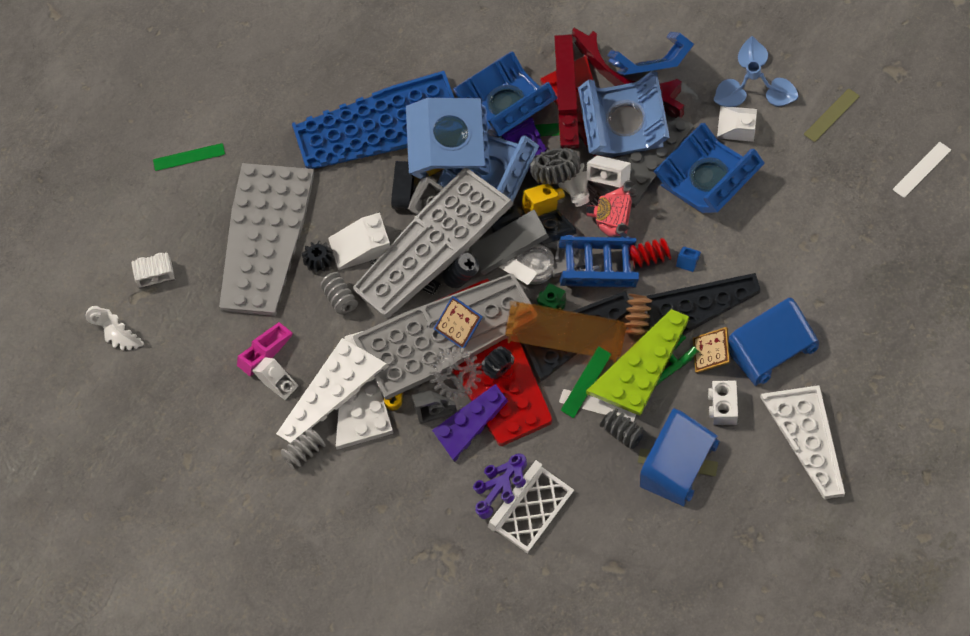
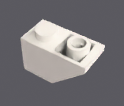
(275, 377)

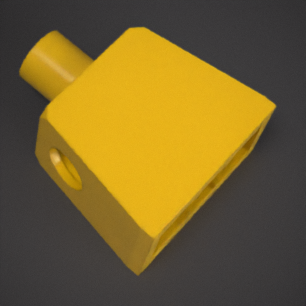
(541, 199)

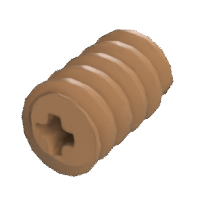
(637, 314)

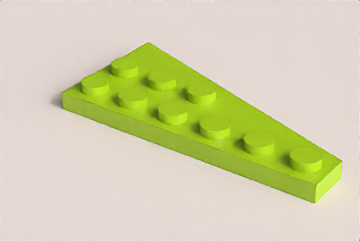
(636, 373)

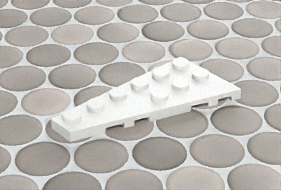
(334, 385)
(363, 415)
(805, 426)

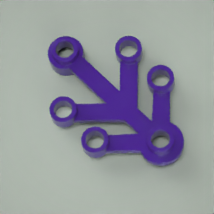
(516, 465)

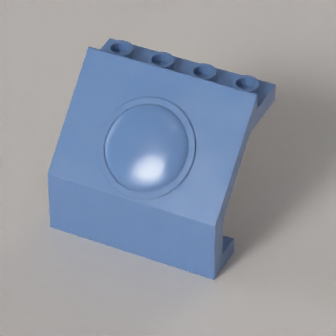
(507, 165)

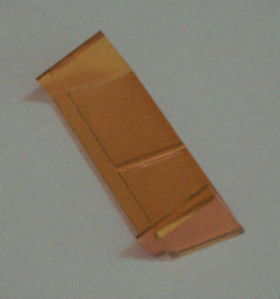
(563, 329)

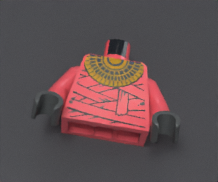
(614, 211)

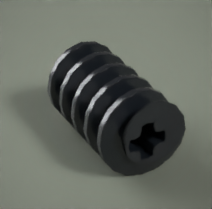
(461, 270)

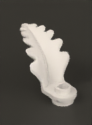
(577, 188)
(112, 329)

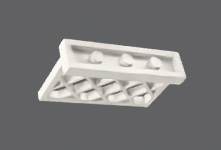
(505, 511)

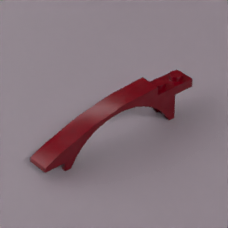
(588, 47)
(566, 92)

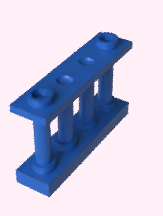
(592, 278)

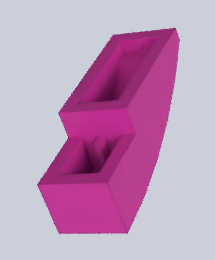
(263, 346)

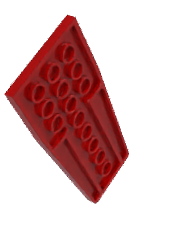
(525, 407)

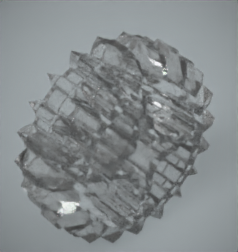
(457, 381)

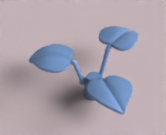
(752, 57)

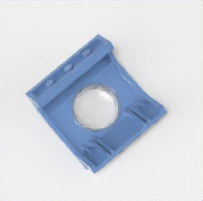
(624, 117)

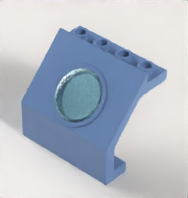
(447, 135)

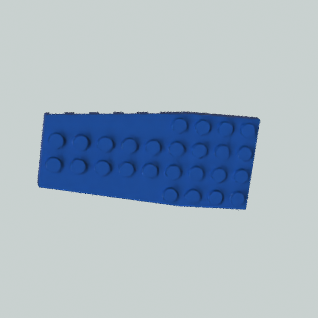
(366, 126)

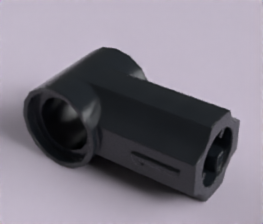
(511, 215)

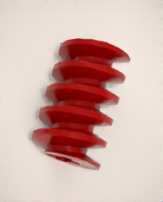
(649, 252)

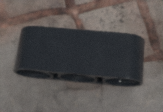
(402, 186)

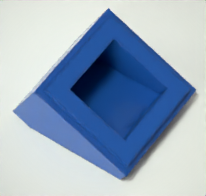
(688, 259)

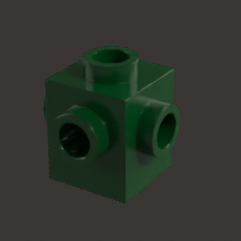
(552, 297)

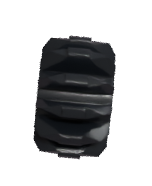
(317, 256)
(497, 362)

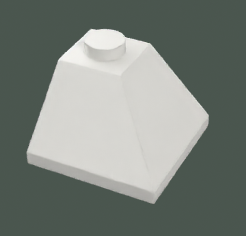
(737, 123)

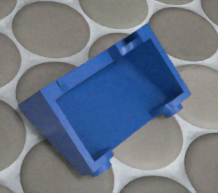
(771, 340)
(677, 458)

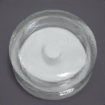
(540, 260)

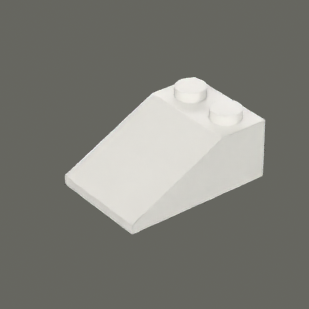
(359, 242)

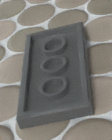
(509, 242)

